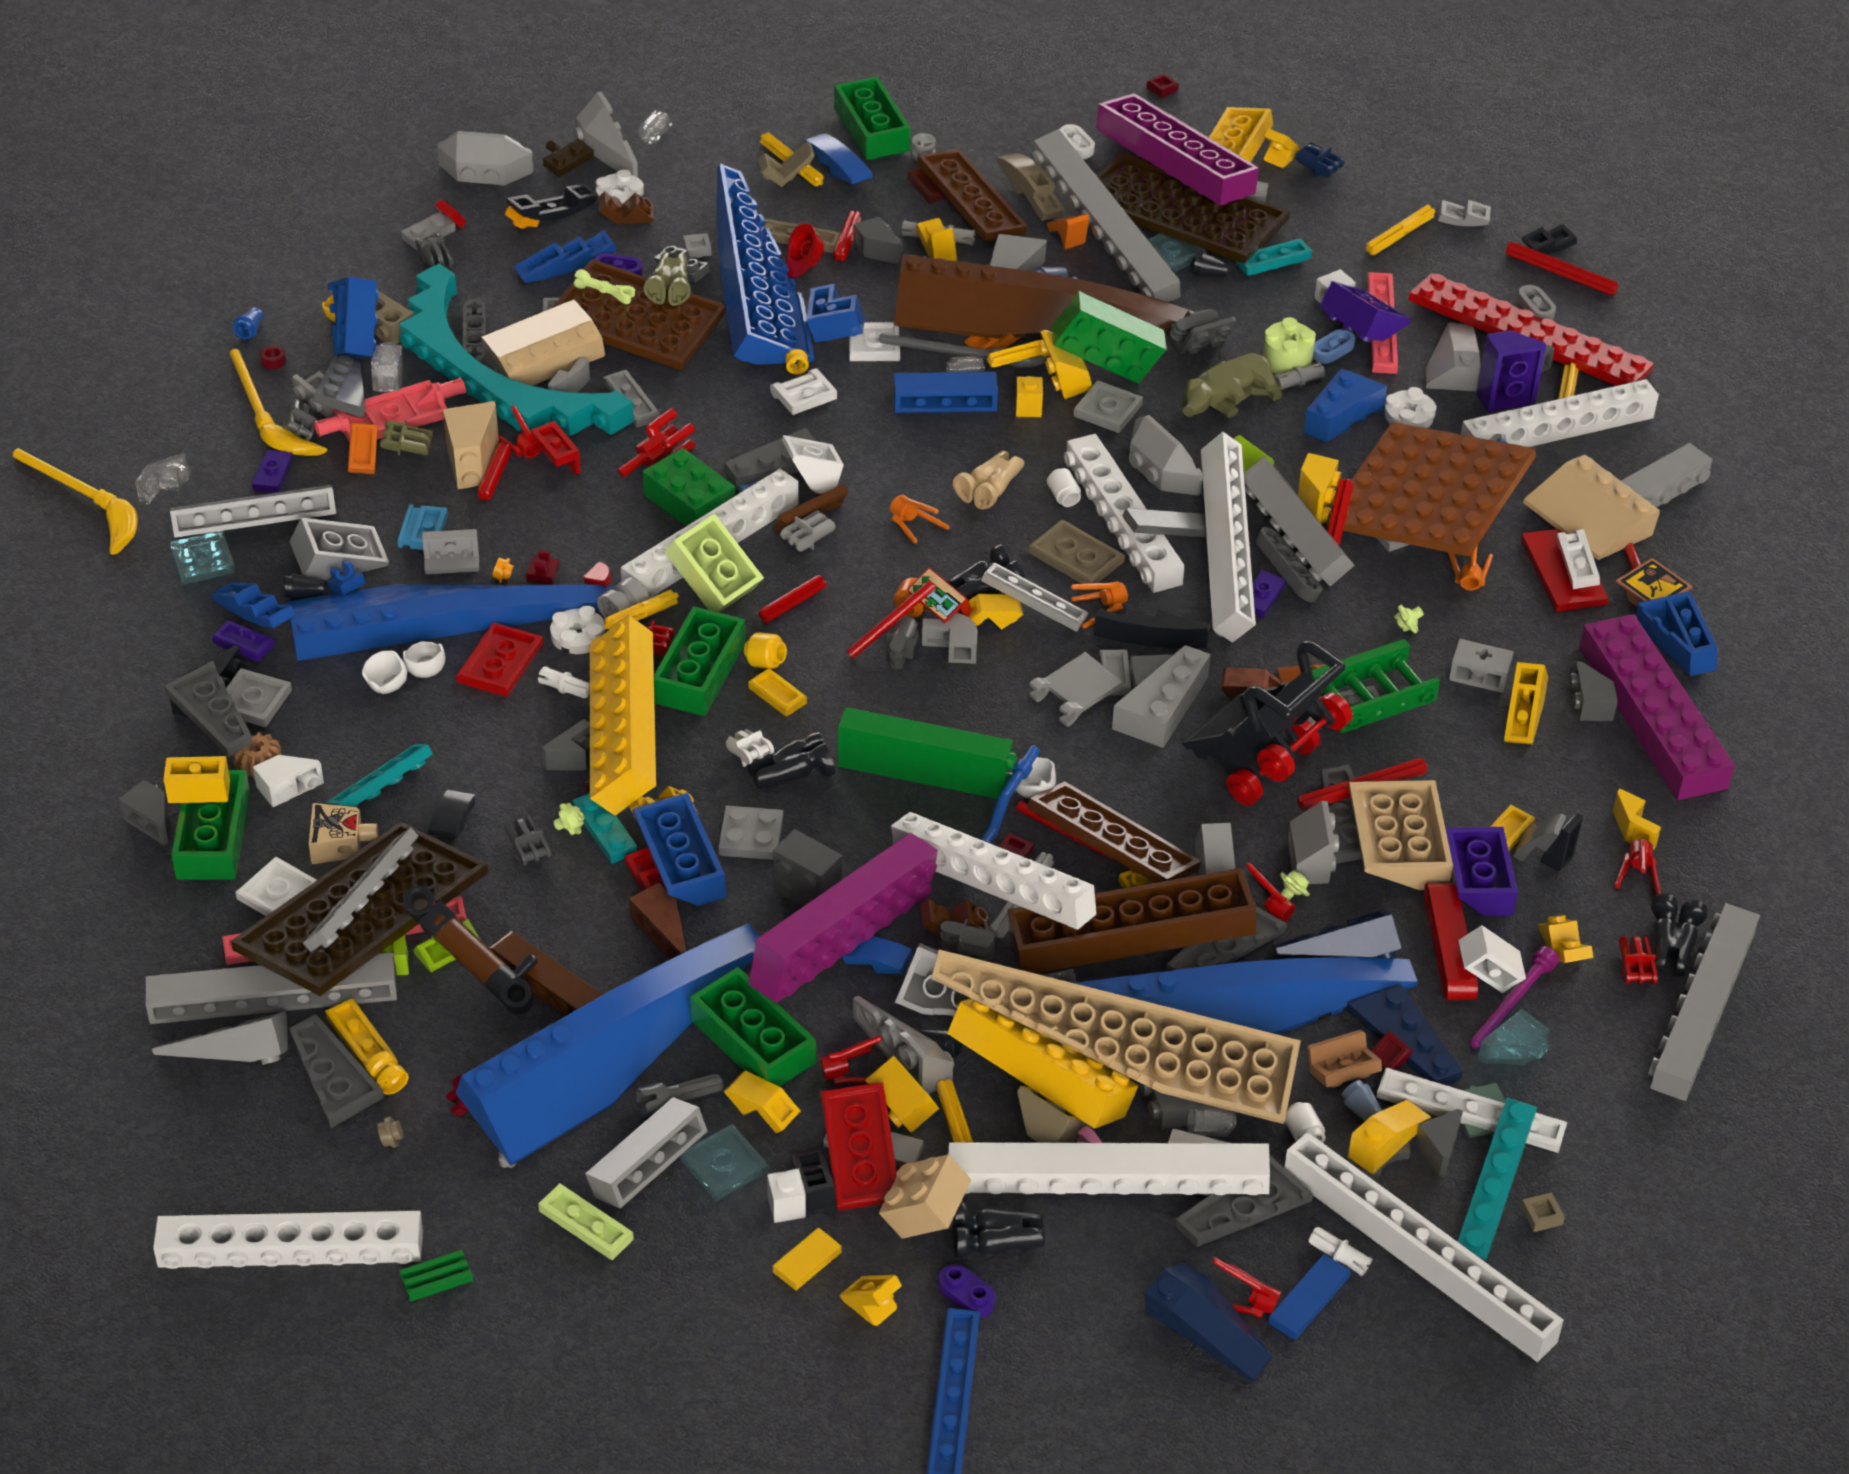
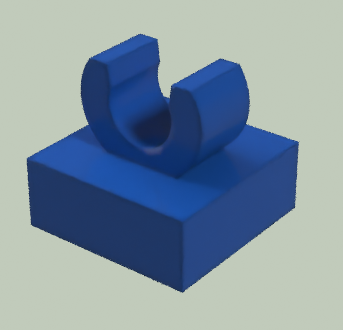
(346, 581)

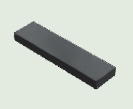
(1166, 522)

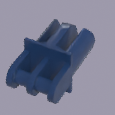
(1319, 159)

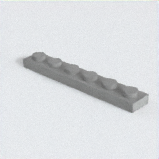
(356, 897)

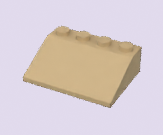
(545, 343)
(1594, 500)
(1402, 831)

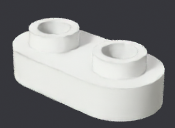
(1079, 140)

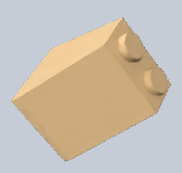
(471, 441)

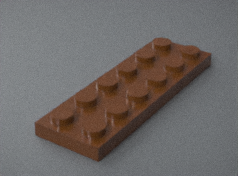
(972, 194)
(1113, 834)

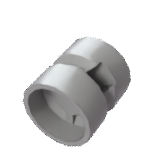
(624, 595)

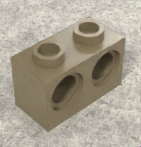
(388, 318)

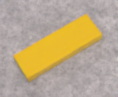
(356, 1031)

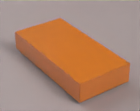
(362, 448)

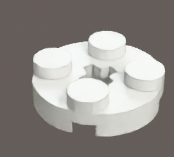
(620, 185)
(1400, 407)
(566, 623)

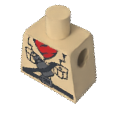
(337, 832)

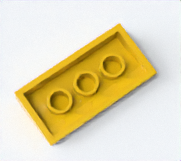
(1242, 130)

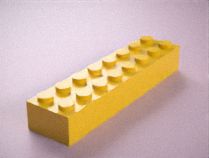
(622, 715)

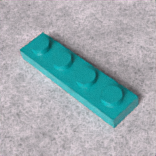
(388, 773)

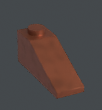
(659, 919)

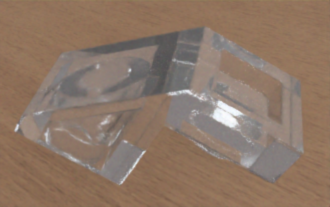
(166, 473)

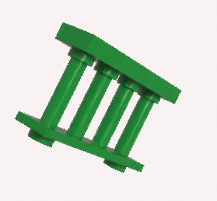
(1375, 665)

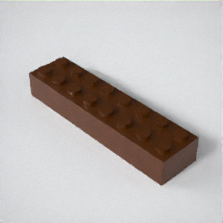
(1138, 922)

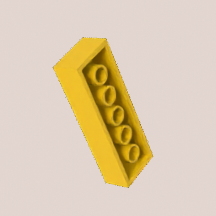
(1049, 1067)

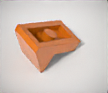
(1071, 229)

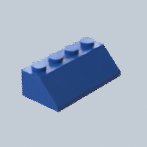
(681, 850)

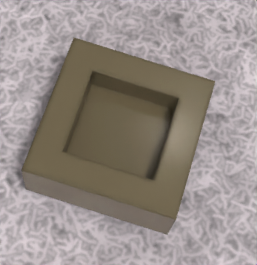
(1542, 1212)

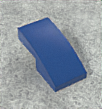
(882, 954)

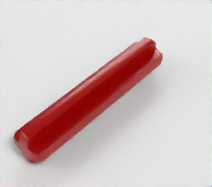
(846, 236)
(494, 471)
(1340, 509)
(792, 599)

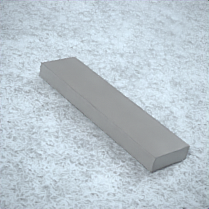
(1035, 596)

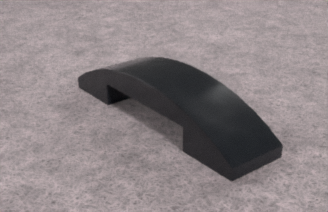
(574, 200)

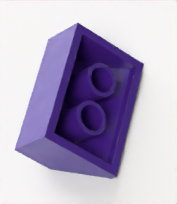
(1362, 312)
(1510, 371)
(1483, 869)

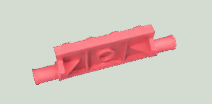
(416, 404)

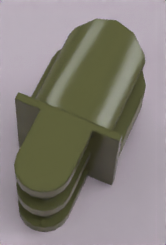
(406, 438)

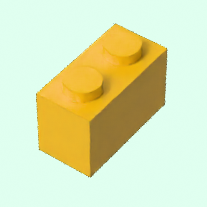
(196, 779)
(904, 1096)

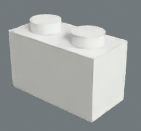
(1492, 959)

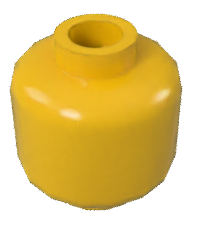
(765, 650)

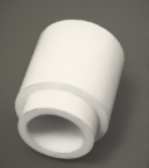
(1064, 487)
(1303, 1119)

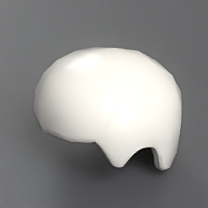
(424, 659)
(385, 672)
(1039, 780)

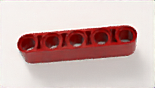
(1446, 929)

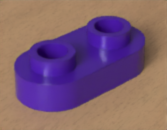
(626, 263)
(963, 1290)

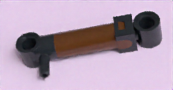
(470, 951)

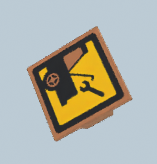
(1651, 582)

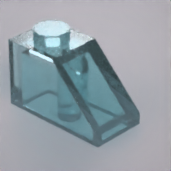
(1515, 1041)

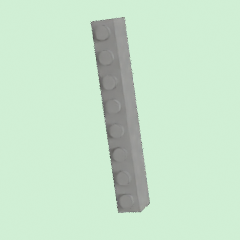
(258, 991)
(1704, 1002)

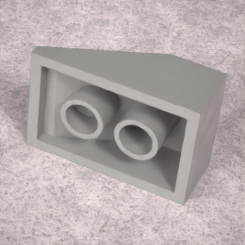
(327, 544)

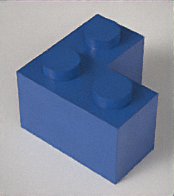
(833, 316)

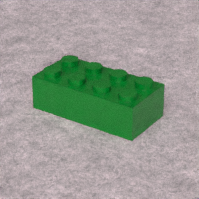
(872, 118)
(1108, 337)
(699, 661)
(212, 834)
(752, 1029)

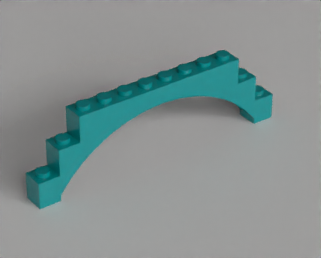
(433, 341)

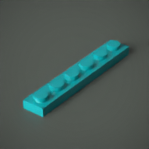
(1497, 1177)

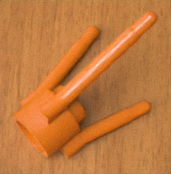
(905, 510)
(1471, 575)
(1113, 595)

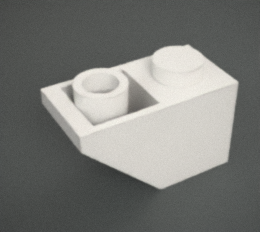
(287, 777)

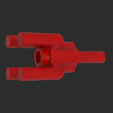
(659, 444)

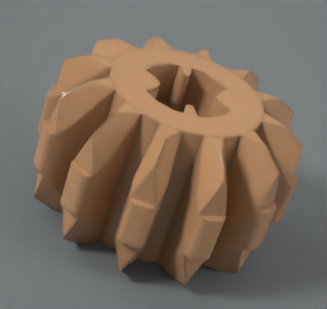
(261, 750)

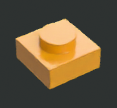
(520, 220)

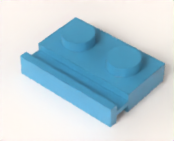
(418, 521)

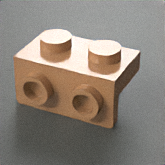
(1342, 1059)

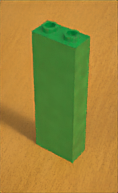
(924, 753)

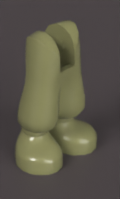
(671, 275)

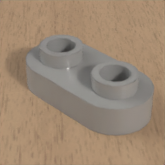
(1536, 301)

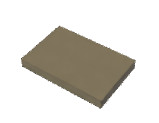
(1076, 553)

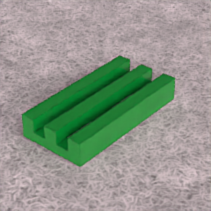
(434, 1271)

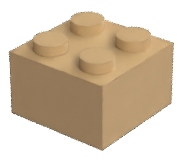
(925, 1196)

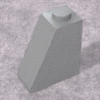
(1019, 252)
(1214, 848)

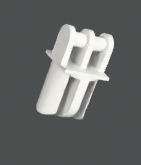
(749, 746)

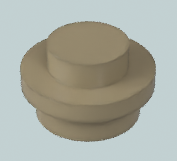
(390, 1132)

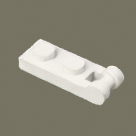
(1578, 559)

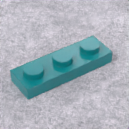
(1276, 256)
(605, 829)

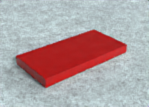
(1551, 569)
(859, 1144)

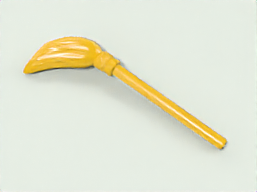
(270, 433)
(119, 512)

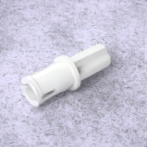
(564, 682)
(1340, 1250)

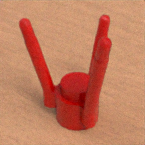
(525, 444)
(1640, 858)
(1276, 904)
(836, 1063)
(1263, 1296)

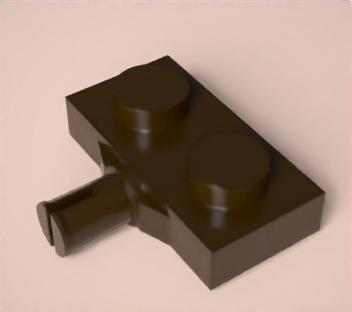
(567, 157)

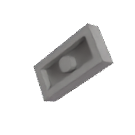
(430, 227)

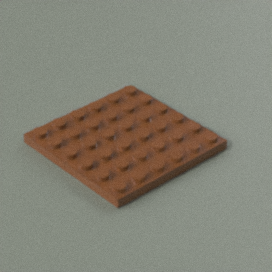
(1434, 487)

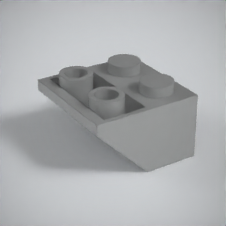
(1313, 844)

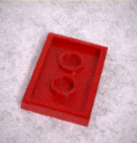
(499, 659)

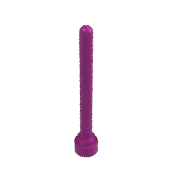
(1543, 961)

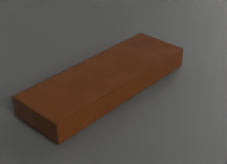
(822, 503)

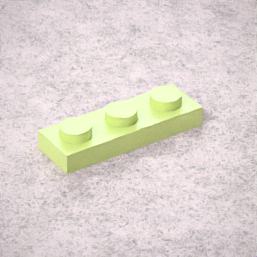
(585, 1221)

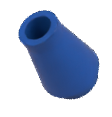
(248, 323)

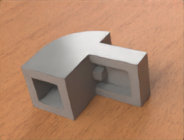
(957, 634)

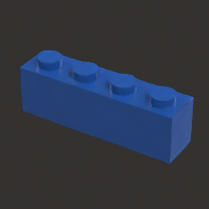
(945, 392)

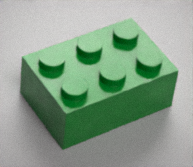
(685, 487)

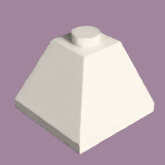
(816, 462)

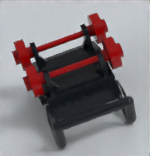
(1272, 726)

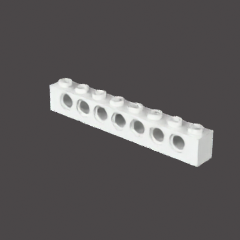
(1568, 416)
(1112, 495)
(739, 515)
(1003, 872)
(288, 1239)

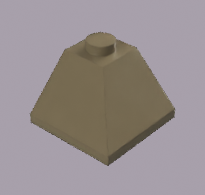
(1046, 1120)

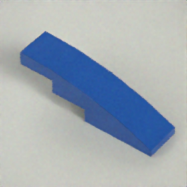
(839, 158)
(561, 260)
(252, 605)

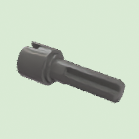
(659, 1094)

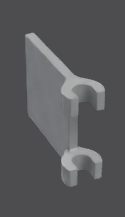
(1078, 685)

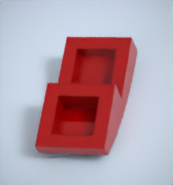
(643, 869)

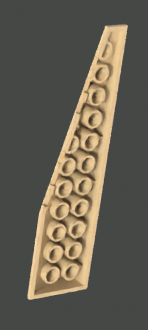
(1146, 1041)

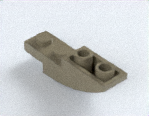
(1033, 181)

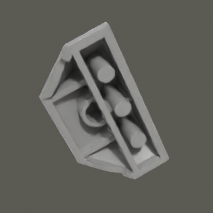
(484, 158)
(1163, 458)

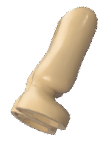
(988, 480)

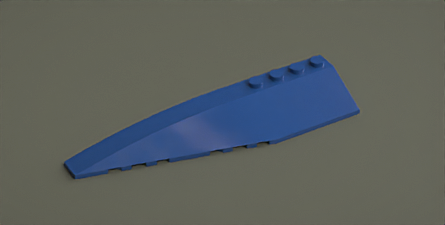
(759, 296)
(423, 612)

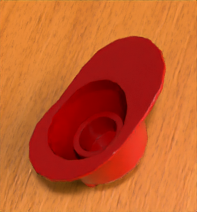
(804, 250)

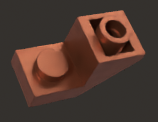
(1237, 680)

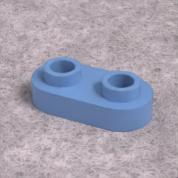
(1333, 346)

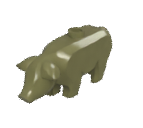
(1229, 384)

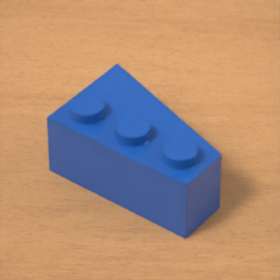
(354, 317)
(1342, 403)
(1680, 631)

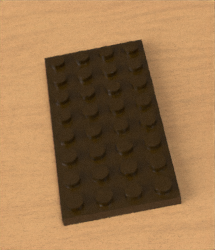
(1183, 214)
(279, 936)

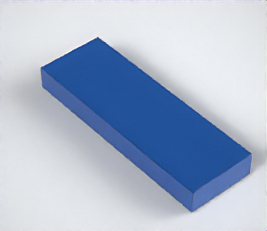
(1309, 1297)

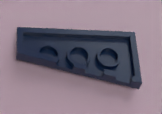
(1398, 1013)

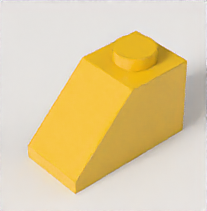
(1029, 396)

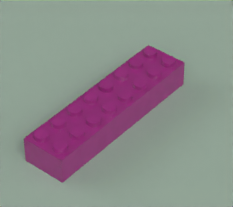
(1177, 149)
(1657, 707)
(842, 918)

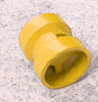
(387, 1072)

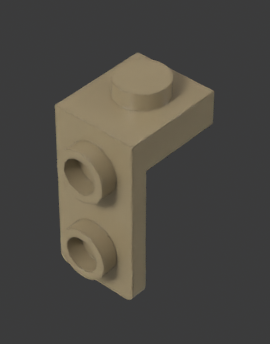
(786, 172)

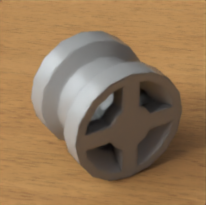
(922, 144)

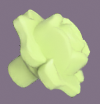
(1408, 619)
(570, 819)
(1294, 884)

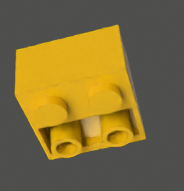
(1068, 369)
(1318, 485)

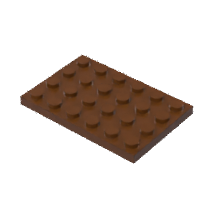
(643, 327)

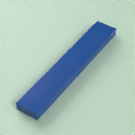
(953, 1392)

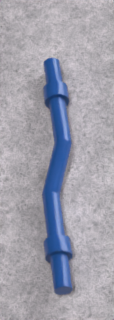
(1021, 771)

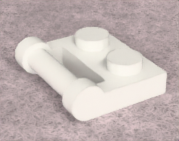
(804, 392)

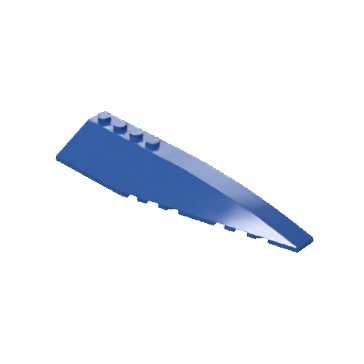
(1266, 993)
(595, 1052)

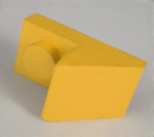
(1281, 148)
(937, 240)
(872, 1297)

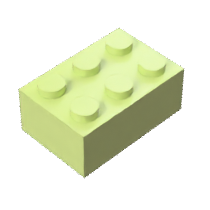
(713, 564)

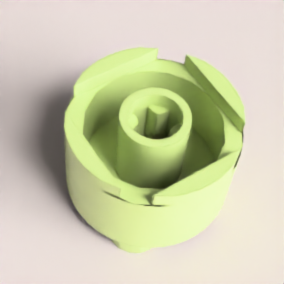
(1288, 345)

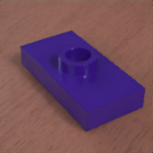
(272, 471)
(1266, 591)
(251, 643)

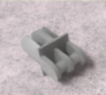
(807, 530)

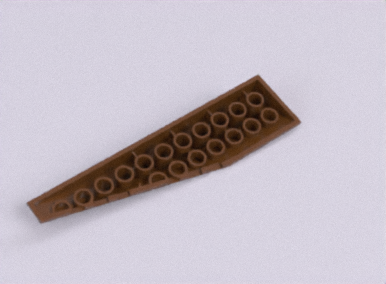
(1004, 300)

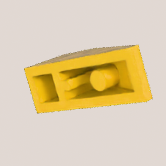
(1526, 703)
(1385, 1135)

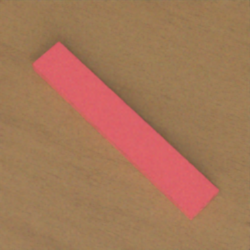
(1383, 354)

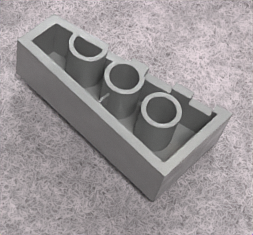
(1163, 698)

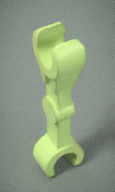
(621, 292)

